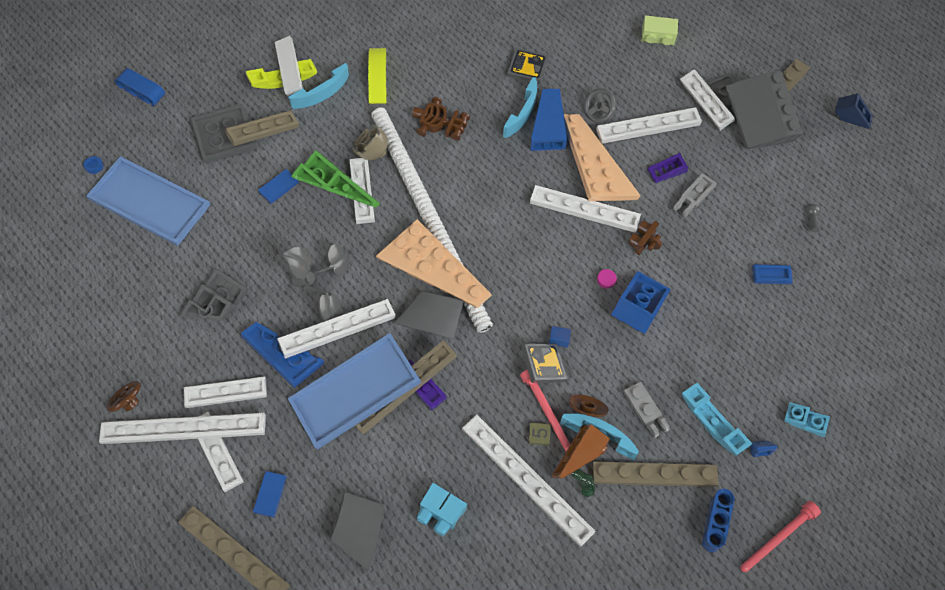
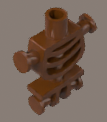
(435, 123)

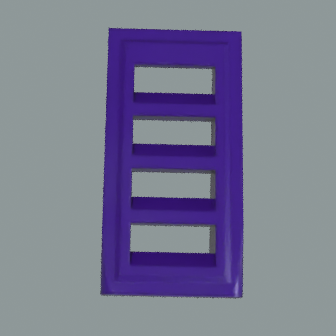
(683, 168)

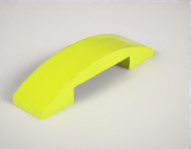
(377, 75)
(273, 79)

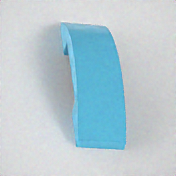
(305, 99)
(515, 123)
(713, 420)
(625, 445)

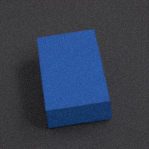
(278, 186)
(772, 274)
(269, 494)

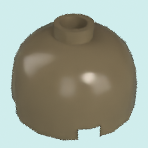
(371, 144)

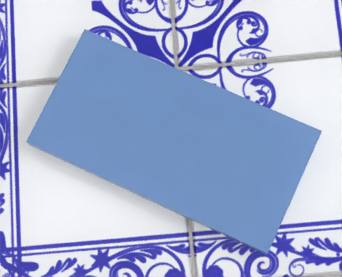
(148, 200)
(354, 391)

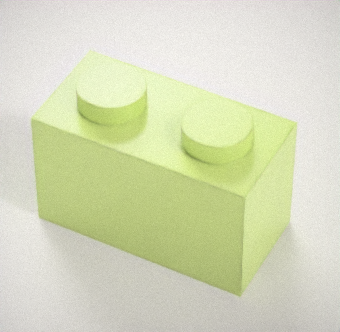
(659, 30)

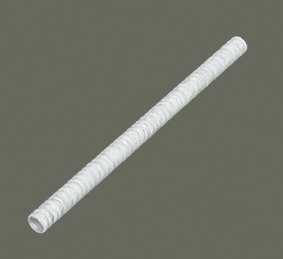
(423, 203)

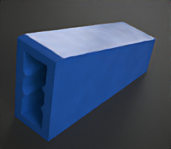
(549, 126)

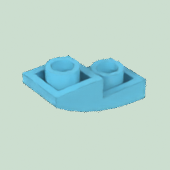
(803, 418)

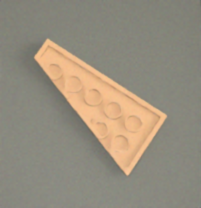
(598, 170)
(426, 259)

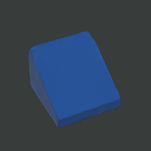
(560, 336)
(762, 448)

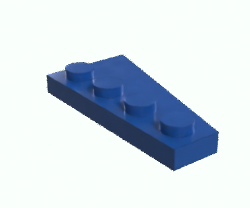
(292, 369)

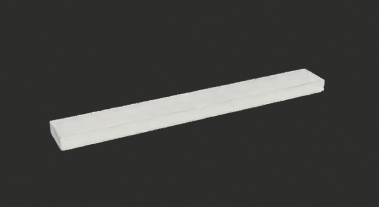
(182, 428)
(529, 481)

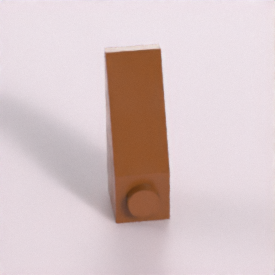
(585, 447)

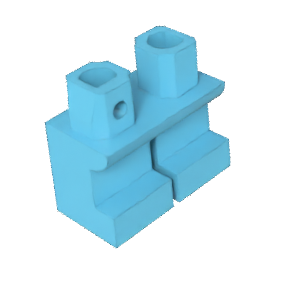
(441, 507)

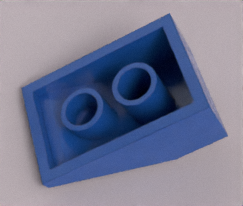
(640, 302)

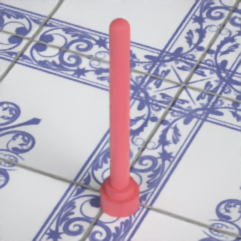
(547, 409)
(808, 512)

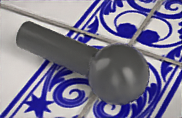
(813, 211)

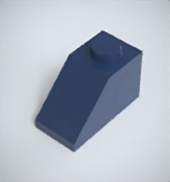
(854, 111)

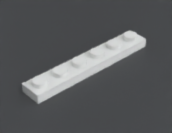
(648, 125)
(585, 209)
(336, 328)

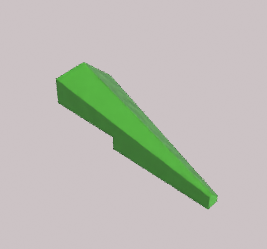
(325, 175)

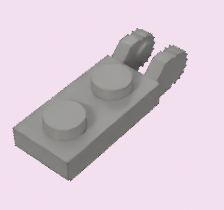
(695, 194)
(645, 408)

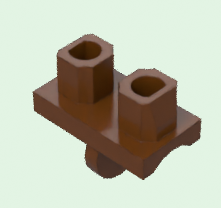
(648, 231)

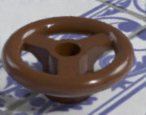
(124, 398)

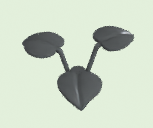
(298, 262)

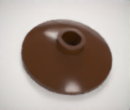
(588, 406)

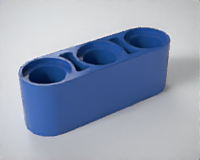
(140, 86)
(724, 513)

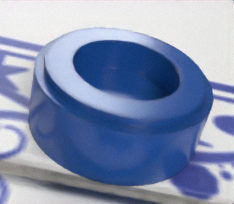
(93, 165)

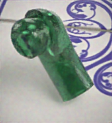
(587, 482)

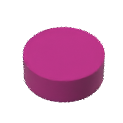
(606, 279)

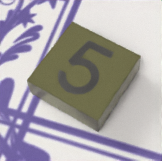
(539, 434)

